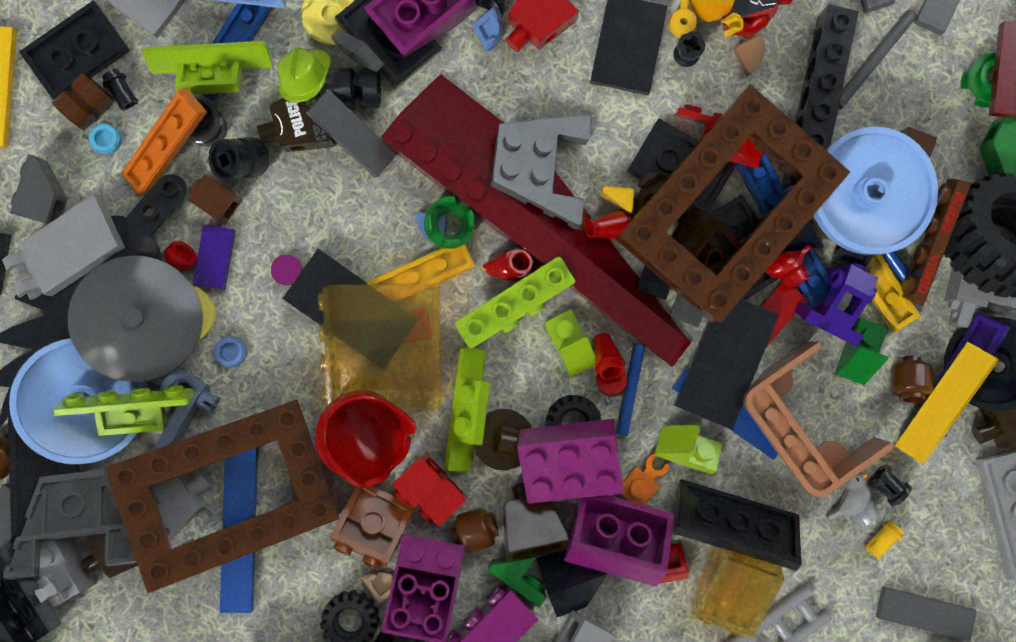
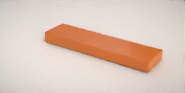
(163, 141)

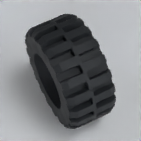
(975, 243)

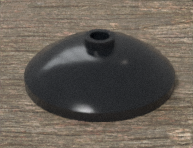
(999, 388)

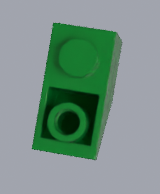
(1000, 147)

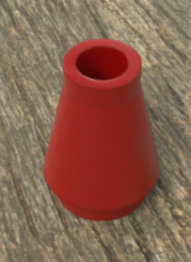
(608, 225)
(608, 360)

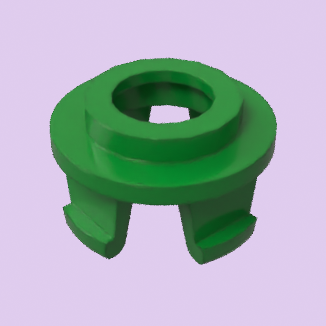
(977, 80)
(453, 206)

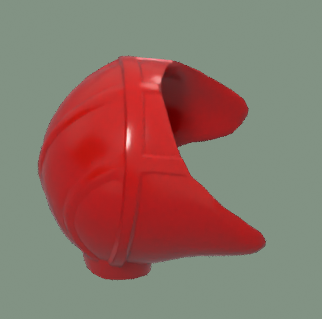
(363, 437)

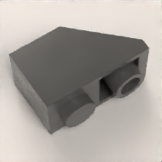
(38, 192)

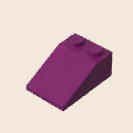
(417, 22)

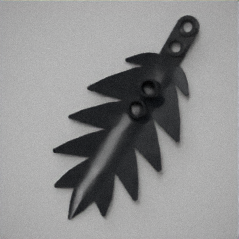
(136, 235)

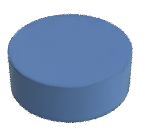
(230, 351)

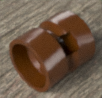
(82, 101)

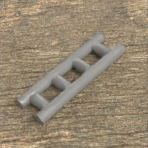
(774, 617)

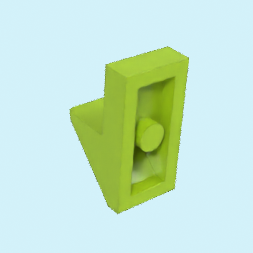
(571, 343)
(686, 447)

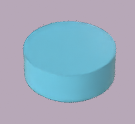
(105, 138)

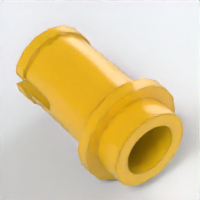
(884, 539)

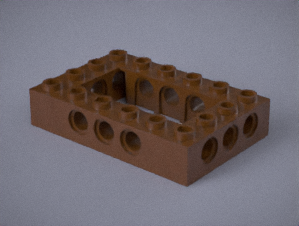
(790, 147)
(133, 478)

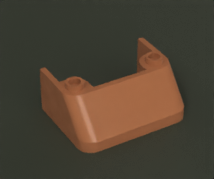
(818, 468)

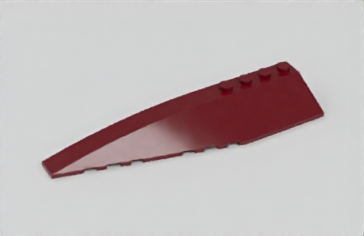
(454, 146)

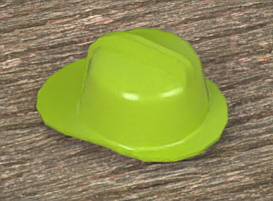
(302, 74)

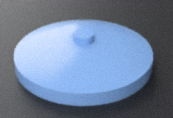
(884, 197)
(41, 385)

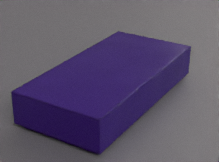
(214, 257)

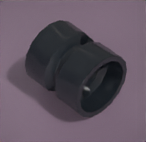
(346, 87)
(211, 127)
(238, 158)

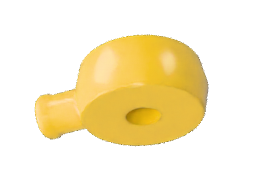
(685, 15)

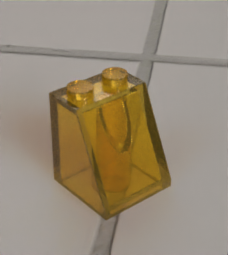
(735, 591)

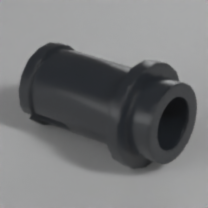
(119, 89)

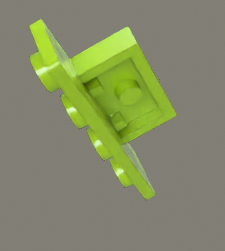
(208, 66)
(513, 303)
(468, 410)
(128, 412)

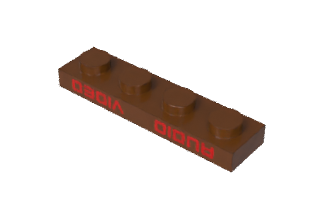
(930, 253)

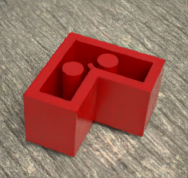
(429, 488)

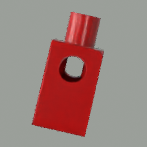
(539, 22)

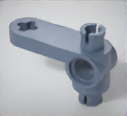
(184, 414)

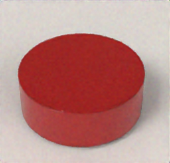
(180, 256)
(612, 387)

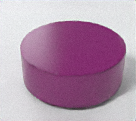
(286, 269)

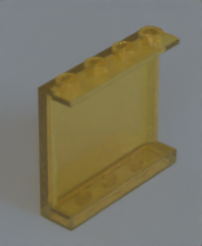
(383, 342)

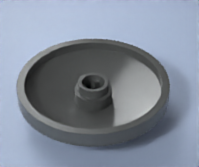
(135, 318)

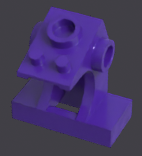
(826, 315)

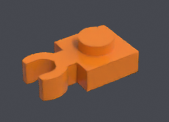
(640, 485)

